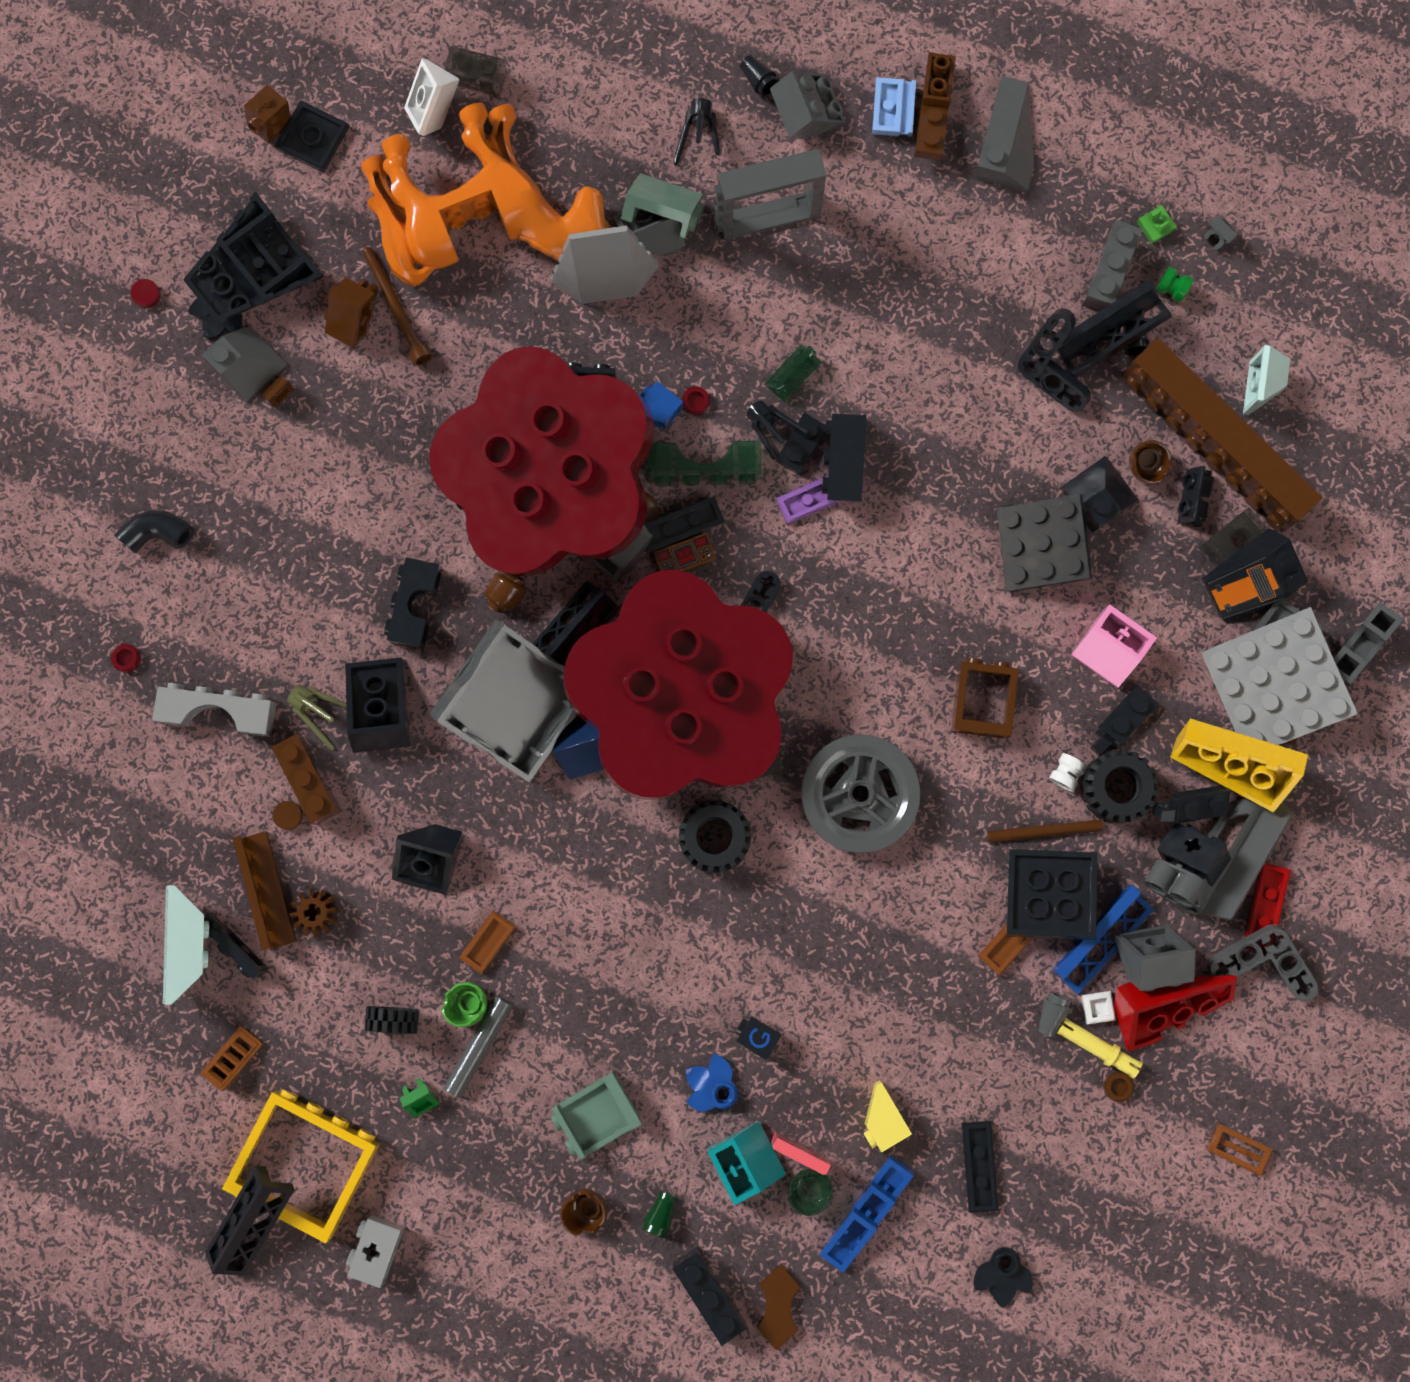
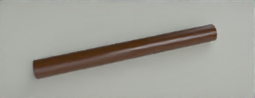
(1044, 830)

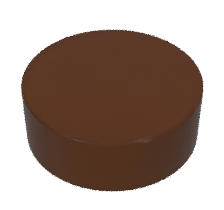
(287, 815)
(1118, 1086)

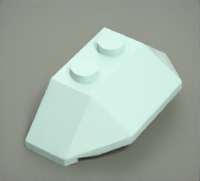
(182, 944)

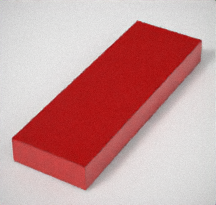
(1267, 900)

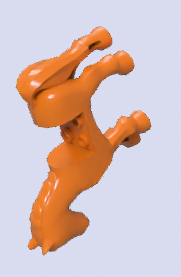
(417, 223)

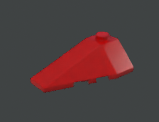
(1148, 1013)

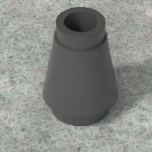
(1053, 1013)

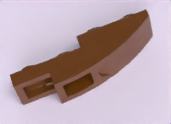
(935, 106)

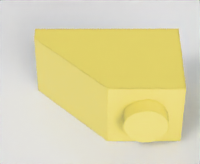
(884, 1120)

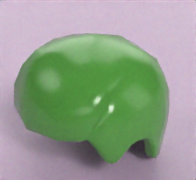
(474, 1000)

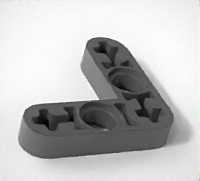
(1275, 952)

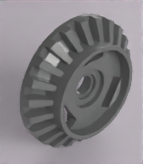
(887, 816)

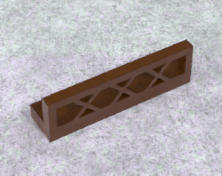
(264, 890)

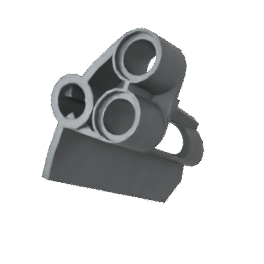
(1247, 856)

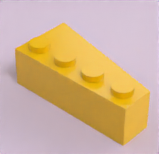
(1240, 762)

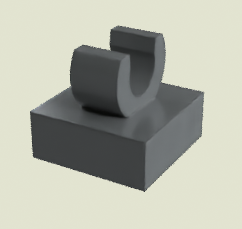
(1224, 230)

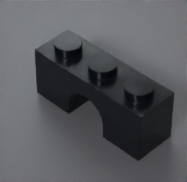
(415, 579)
(708, 1296)

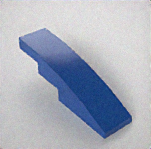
(867, 1213)

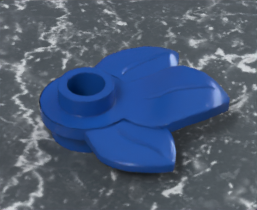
(707, 1083)

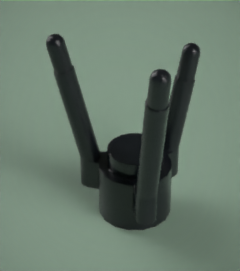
(700, 115)
(763, 419)

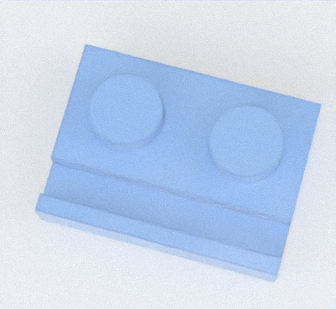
(893, 107)

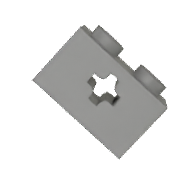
(387, 1238)

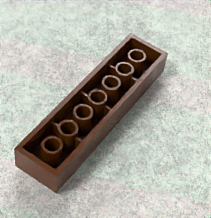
(1220, 436)

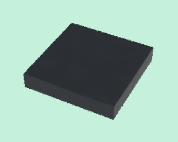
(312, 136)

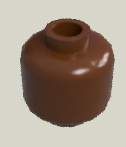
(505, 592)

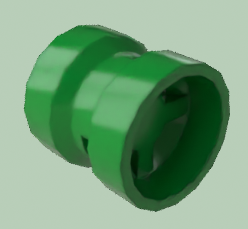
(1175, 285)

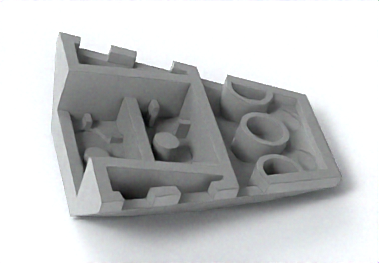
(603, 265)

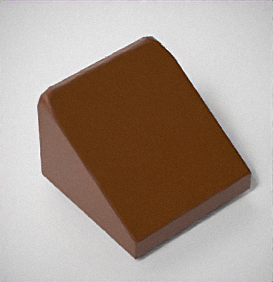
(277, 391)

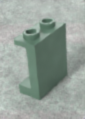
(664, 200)
(595, 1116)

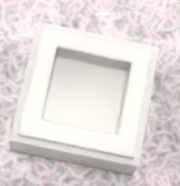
(1098, 1007)

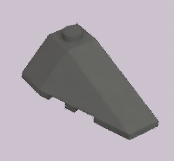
(1008, 143)

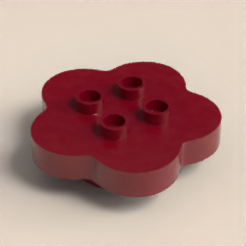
(545, 463)
(681, 688)

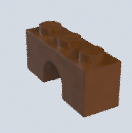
(305, 779)

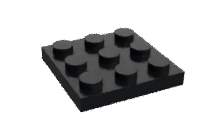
(1044, 543)
(1052, 894)

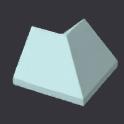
(1266, 378)

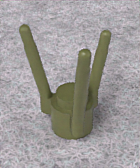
(304, 701)

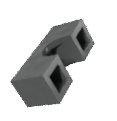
(1112, 266)
(1366, 642)

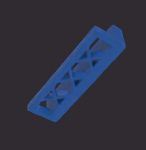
(1103, 924)

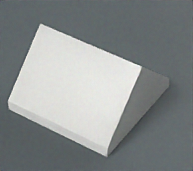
(430, 97)

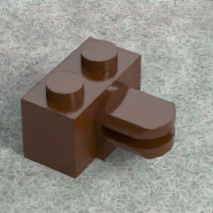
(350, 310)

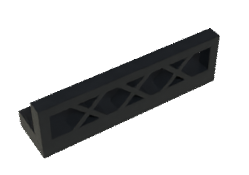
(1107, 326)
(587, 616)
(240, 1223)

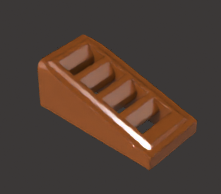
(217, 1080)

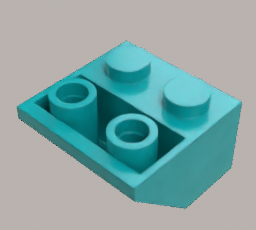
(746, 1162)

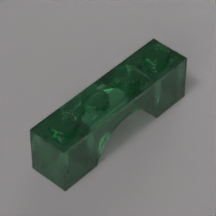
(740, 463)

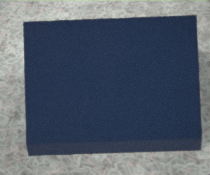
(578, 749)

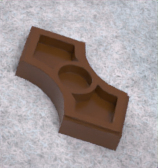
(777, 1321)

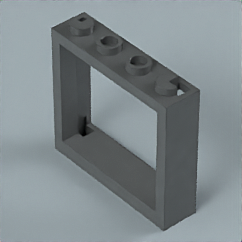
(764, 178)

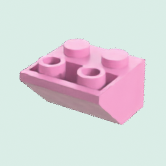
(1113, 646)

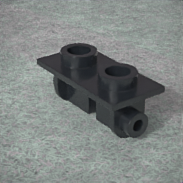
(1196, 483)

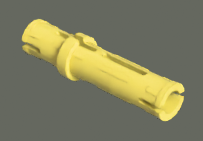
(1110, 1054)

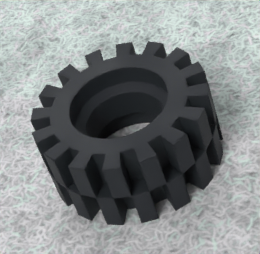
(391, 1020)

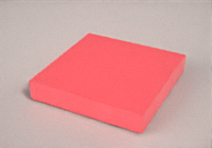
(800, 1153)

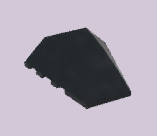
(249, 264)

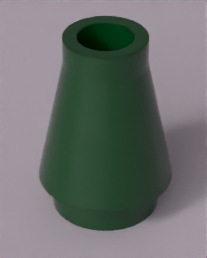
(660, 1215)

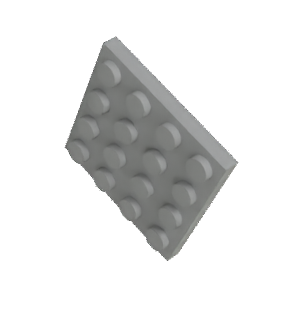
(1280, 680)

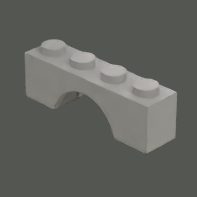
(180, 706)

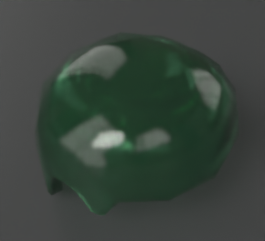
(819, 1188)

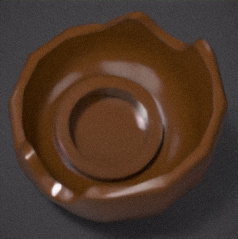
(1150, 454)
(574, 1216)

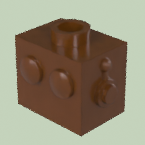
(267, 113)

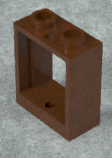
(983, 728)

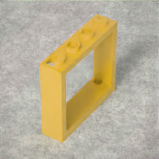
(336, 1126)

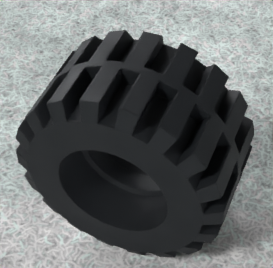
(1143, 781)
(714, 811)

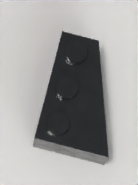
(845, 457)

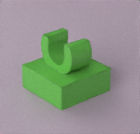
(1156, 224)

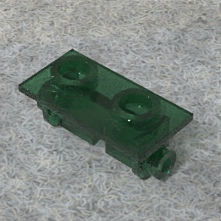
(793, 372)

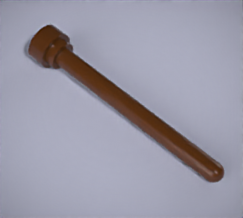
(419, 352)

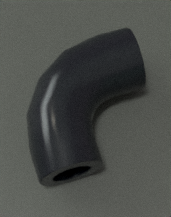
(154, 525)

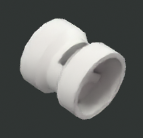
(1068, 772)

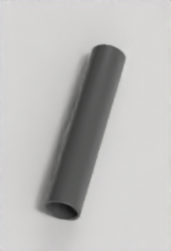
(478, 1047)

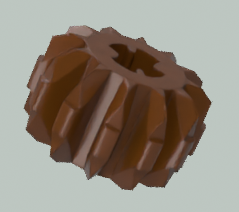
(321, 919)

